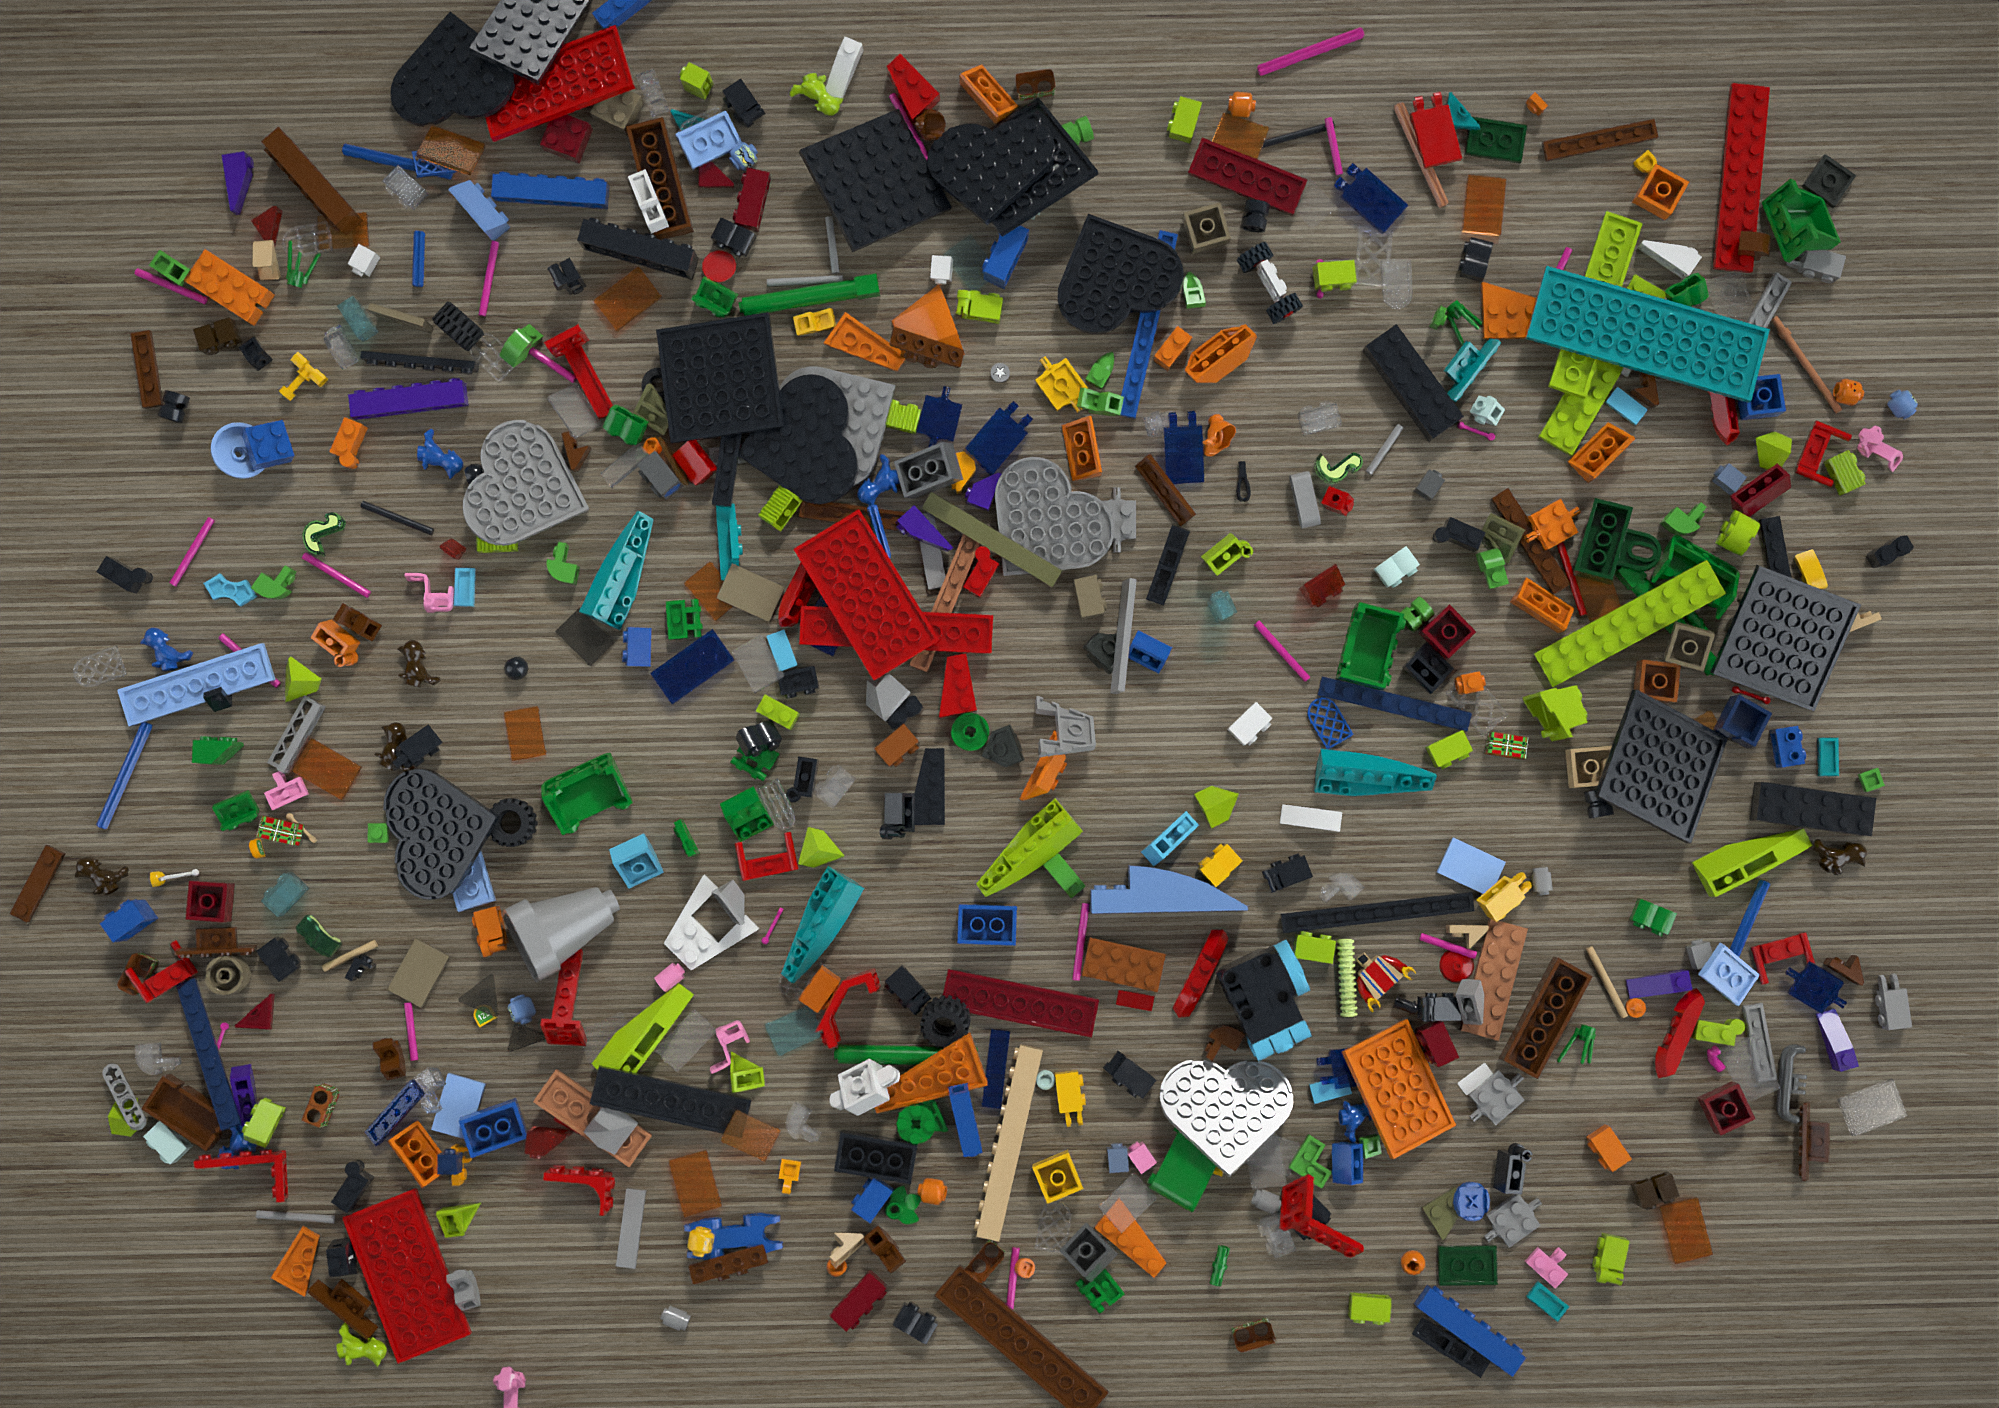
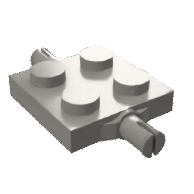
(1124, 518)
(1496, 1097)
(1513, 1220)

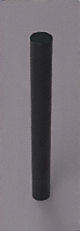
(1295, 135)
(396, 517)

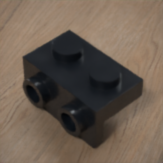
(799, 681)

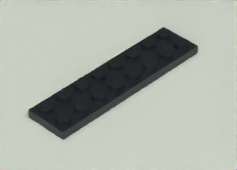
(665, 1099)

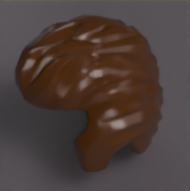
(930, 124)

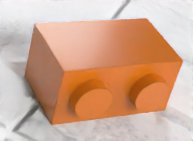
(1172, 348)
(820, 989)
(1608, 1148)

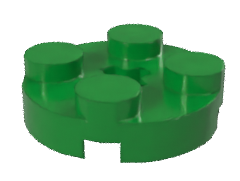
(960, 727)
(916, 1135)

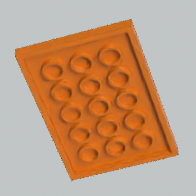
(1398, 1088)

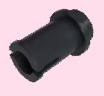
(1405, 1005)

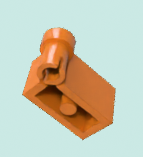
(348, 442)
(336, 642)
(490, 930)

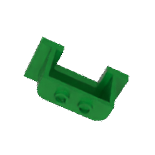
(1799, 221)

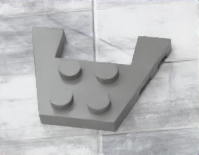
(1073, 730)

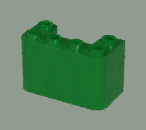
(1370, 646)

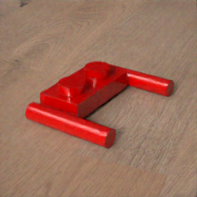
(1814, 451)
(767, 865)
(1780, 950)
(164, 979)

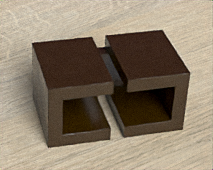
(221, 335)
(1660, 1189)

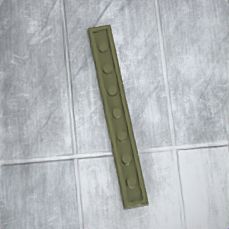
(992, 539)

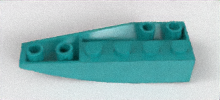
(619, 574)
(1367, 775)
(821, 921)

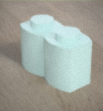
(1396, 567)

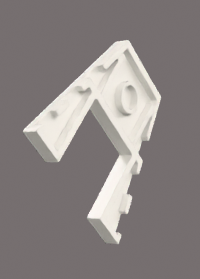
(692, 941)

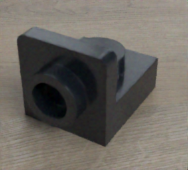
(255, 354)
(356, 968)

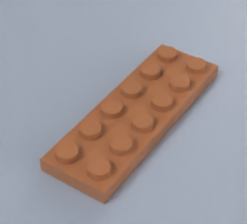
(1497, 973)
(570, 1104)

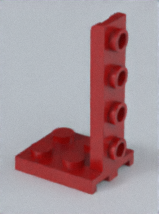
(570, 344)
(561, 1027)
(278, 1170)
(1297, 1215)

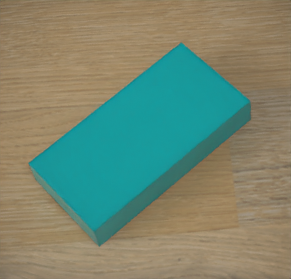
(1828, 756)
(1547, 1301)

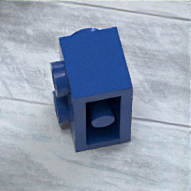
(637, 646)
(1149, 651)
(1787, 746)
(1347, 1163)
(872, 1198)

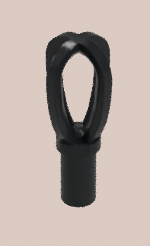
(1243, 476)

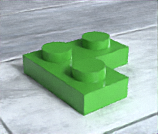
(1305, 1161)

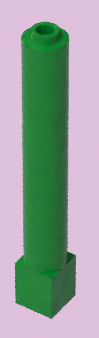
(859, 287)
(1639, 585)
(884, 1054)

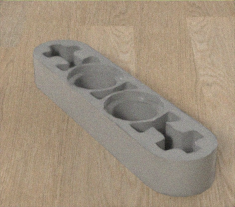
(125, 1096)

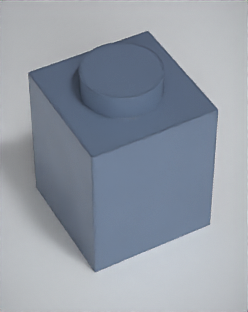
(1728, 478)
(1117, 1158)

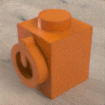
(1469, 683)

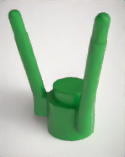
(294, 276)
(1458, 310)
(1585, 1034)

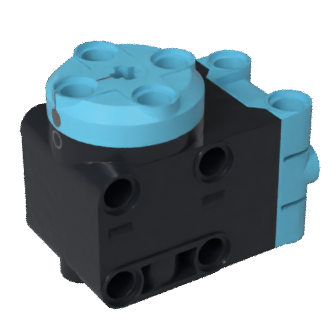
(1262, 997)

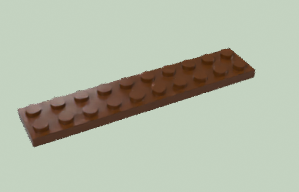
(1020, 1341)

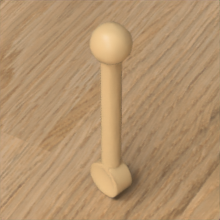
(290, 817)

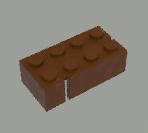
(184, 1111)

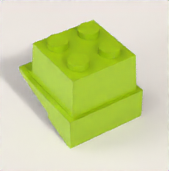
(1557, 711)

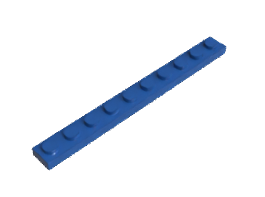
(1141, 350)

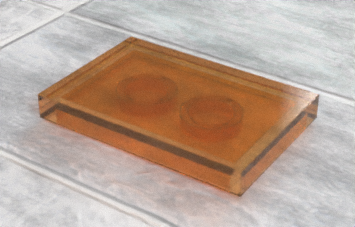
(451, 150)
(1484, 205)
(627, 298)
(327, 769)
(695, 1183)
(1685, 1230)

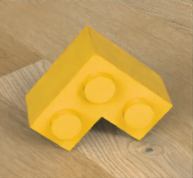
(1219, 865)

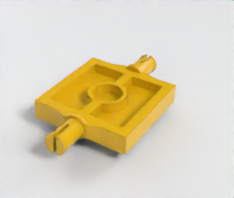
(1060, 384)

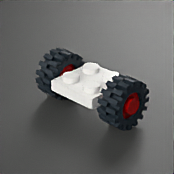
(1258, 258)

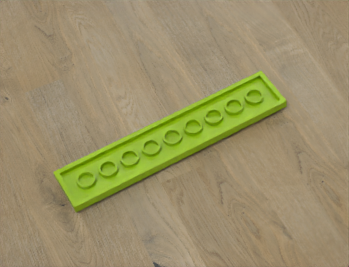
(1607, 264)
(1573, 414)
(1629, 623)

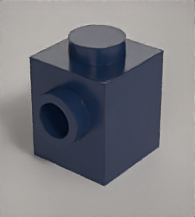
(449, 1162)

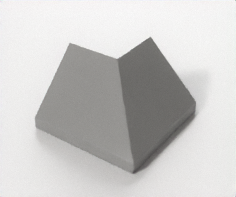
(885, 695)
(731, 900)
(610, 1129)

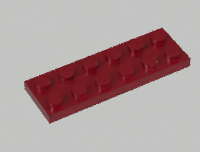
(1247, 176)

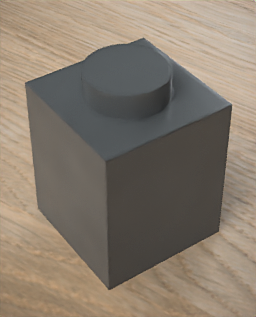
(1429, 484)

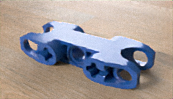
(747, 1234)

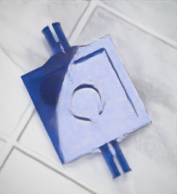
(939, 417)
(1816, 987)

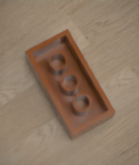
(1123, 964)

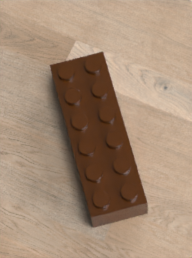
(655, 153)
(311, 182)
(1545, 1017)

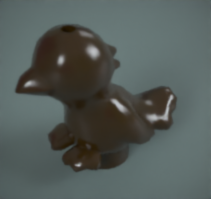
(415, 671)
(395, 735)
(1834, 859)
(103, 879)

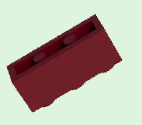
(752, 199)
(1761, 491)
(859, 1301)

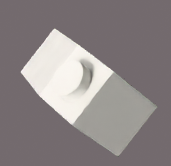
(844, 67)
(1675, 258)

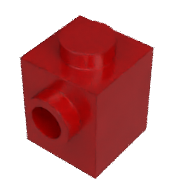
(1338, 501)

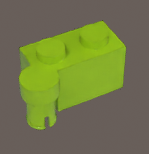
(979, 306)
(1226, 553)
(1718, 1032)
(263, 1122)
(1610, 1258)

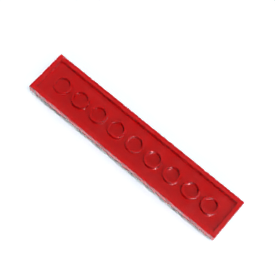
(1741, 174)
(955, 631)

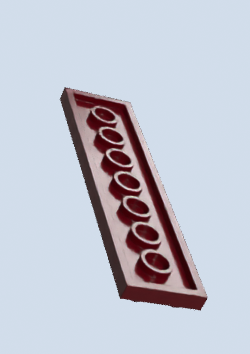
(1023, 1003)

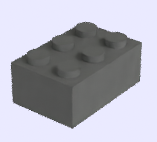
(928, 470)

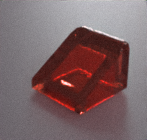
(453, 548)

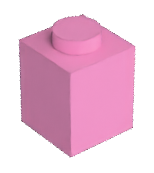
(1141, 1156)

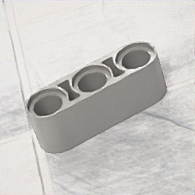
(1305, 499)

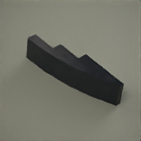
(1167, 565)
(1451, 1347)

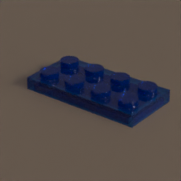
(692, 666)

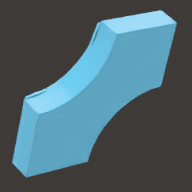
(238, 591)

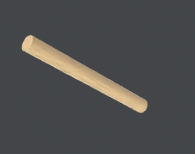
(1606, 981)

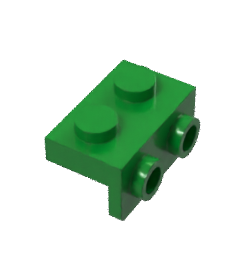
(714, 297)
(236, 810)

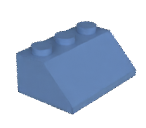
(480, 208)

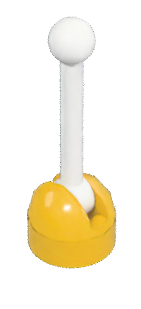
(158, 878)

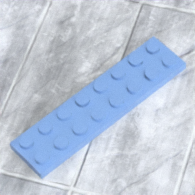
(186, 686)

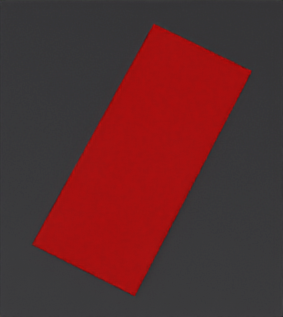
(1135, 1000)

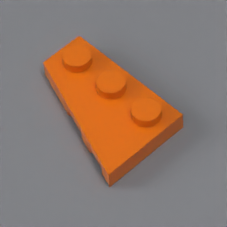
(298, 1261)

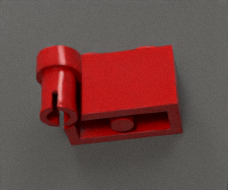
(981, 573)

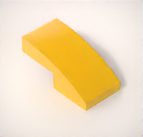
(814, 322)
(1811, 569)

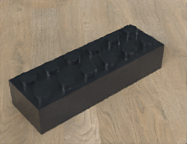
(638, 248)
(1412, 383)
(1813, 809)

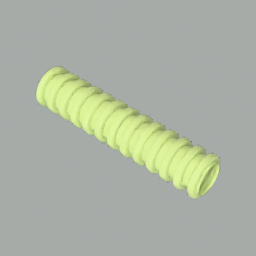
(1347, 978)

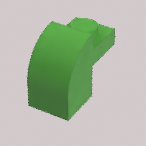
(170, 267)
(519, 343)
(1100, 403)
(1681, 524)
(1492, 564)
(561, 570)
(275, 588)
(1064, 875)

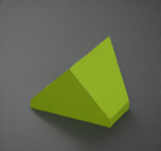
(1773, 449)
(299, 680)
(1216, 804)
(818, 849)
(745, 1074)
(117, 1121)
(456, 1219)

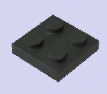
(1829, 180)

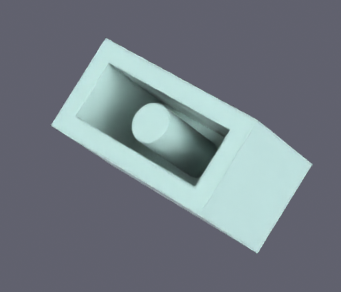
(167, 1143)

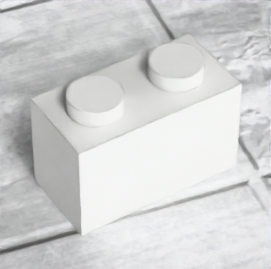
(1249, 724)

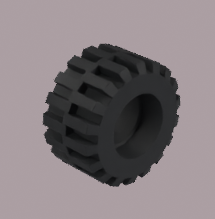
(458, 326)
(527, 823)
(945, 1008)

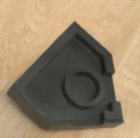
(1102, 650)
(1004, 747)

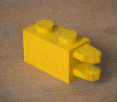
(1504, 896)
(1069, 1094)

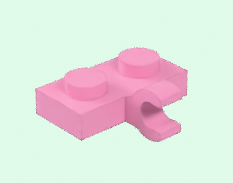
(286, 791)
(1547, 1266)

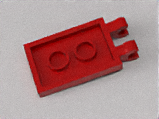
(1435, 132)

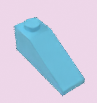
(1169, 838)

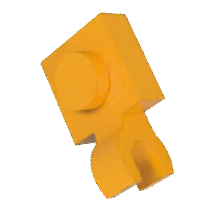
(789, 1172)

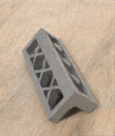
(300, 737)

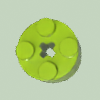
(1737, 533)

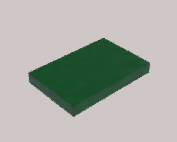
(1496, 140)
(1467, 1265)

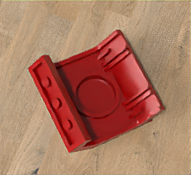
(830, 1033)

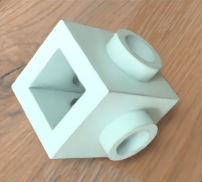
(1487, 410)

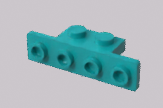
(1467, 365)
(728, 539)

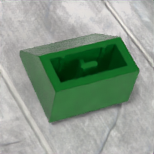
(211, 751)
(746, 814)

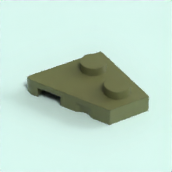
(652, 409)
(1503, 535)
(1442, 1212)

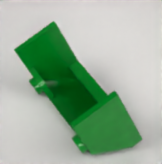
(1683, 555)

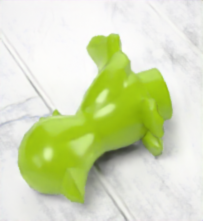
(815, 89)
(354, 1348)

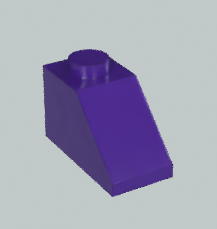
(983, 492)

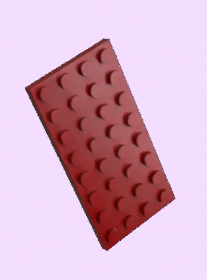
(577, 78)
(866, 594)
(406, 1275)

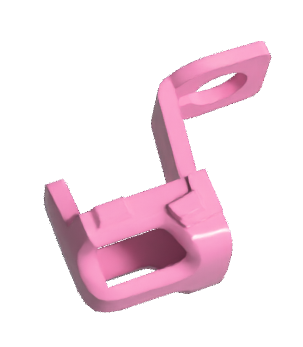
(1872, 442)
(433, 600)
(725, 1037)
(509, 1382)

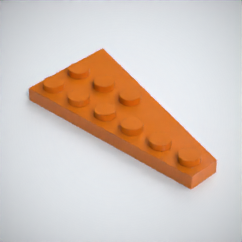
(1505, 312)
(932, 1077)

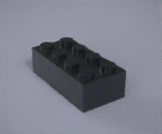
(875, 1157)

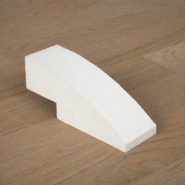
(648, 201)
(1311, 817)

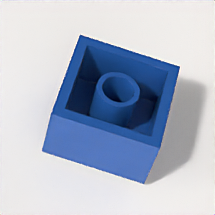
(1766, 399)
(268, 445)
(128, 920)

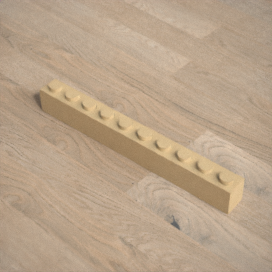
(1009, 1142)

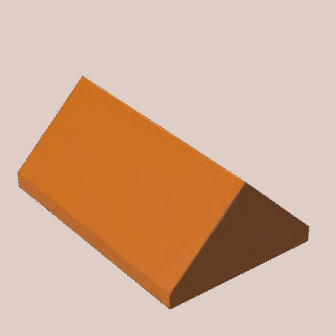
(987, 93)
(1082, 449)
(1600, 451)
(1543, 605)
(417, 1152)

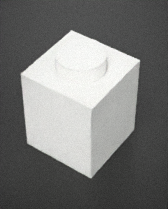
(363, 261)
(941, 269)

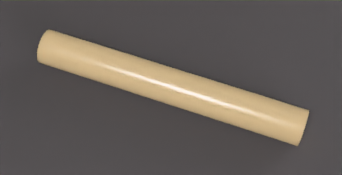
(350, 955)

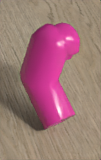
(1712, 1054)

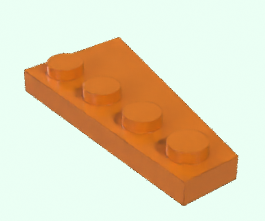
(862, 342)
(1134, 1244)

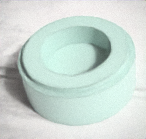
(1045, 1079)

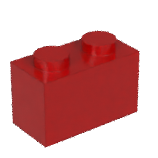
(695, 462)

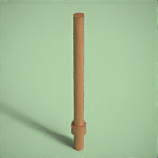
(1784, 333)

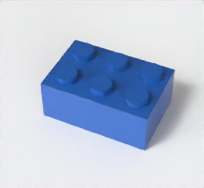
(1005, 256)
(987, 924)
(493, 1127)

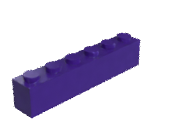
(408, 399)

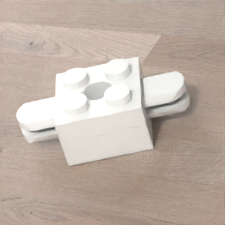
(862, 1078)

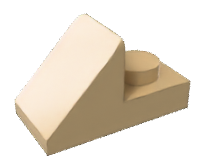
(265, 260)
(1865, 619)
(1472, 932)
(849, 1244)

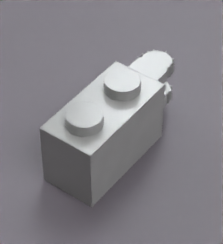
(1820, 264)
(1892, 1004)

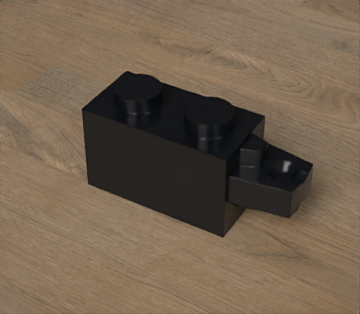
(416, 748)

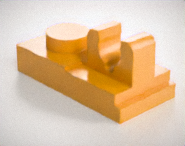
(459, 1179)

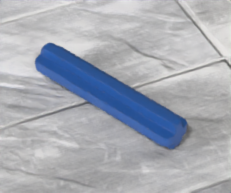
(418, 259)
(877, 527)

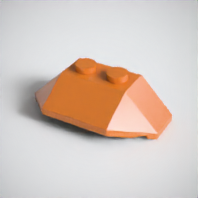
(1220, 354)
(1044, 774)

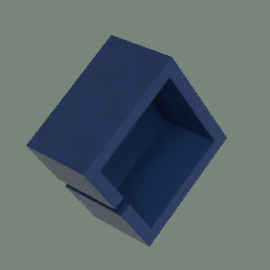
(1742, 721)

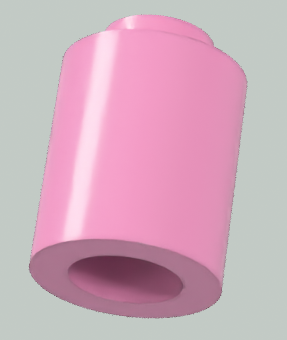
(670, 976)

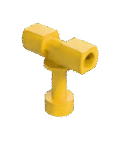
(306, 372)

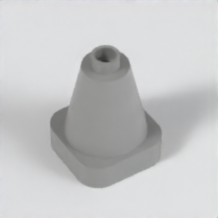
(558, 927)

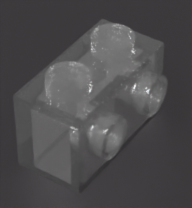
(1278, 1240)

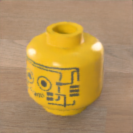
(700, 1241)

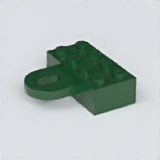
(1610, 544)

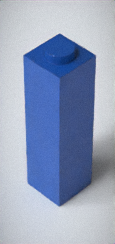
(965, 1120)

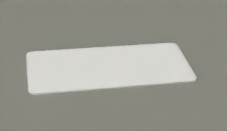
(1475, 1079)

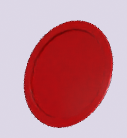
(719, 266)
(1456, 966)

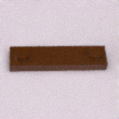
(147, 369)
(1165, 490)
(37, 883)

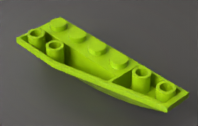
(1031, 848)
(1747, 859)
(641, 1035)

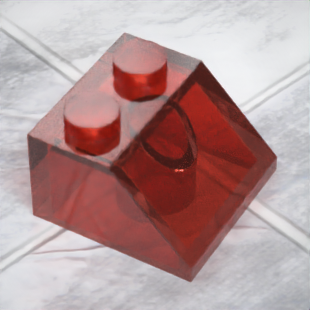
(1322, 586)
(543, 1140)

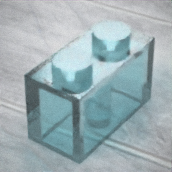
(358, 318)
(1221, 606)
(284, 893)

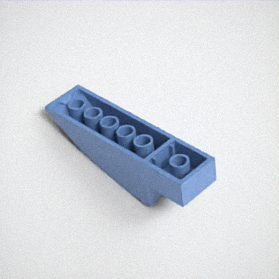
(1160, 891)

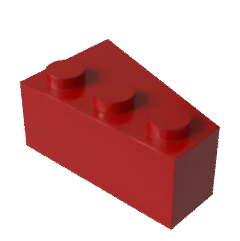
(911, 87)
(957, 688)

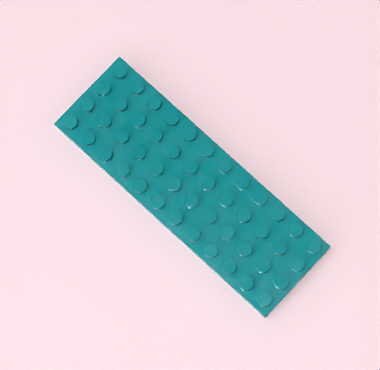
(1648, 334)

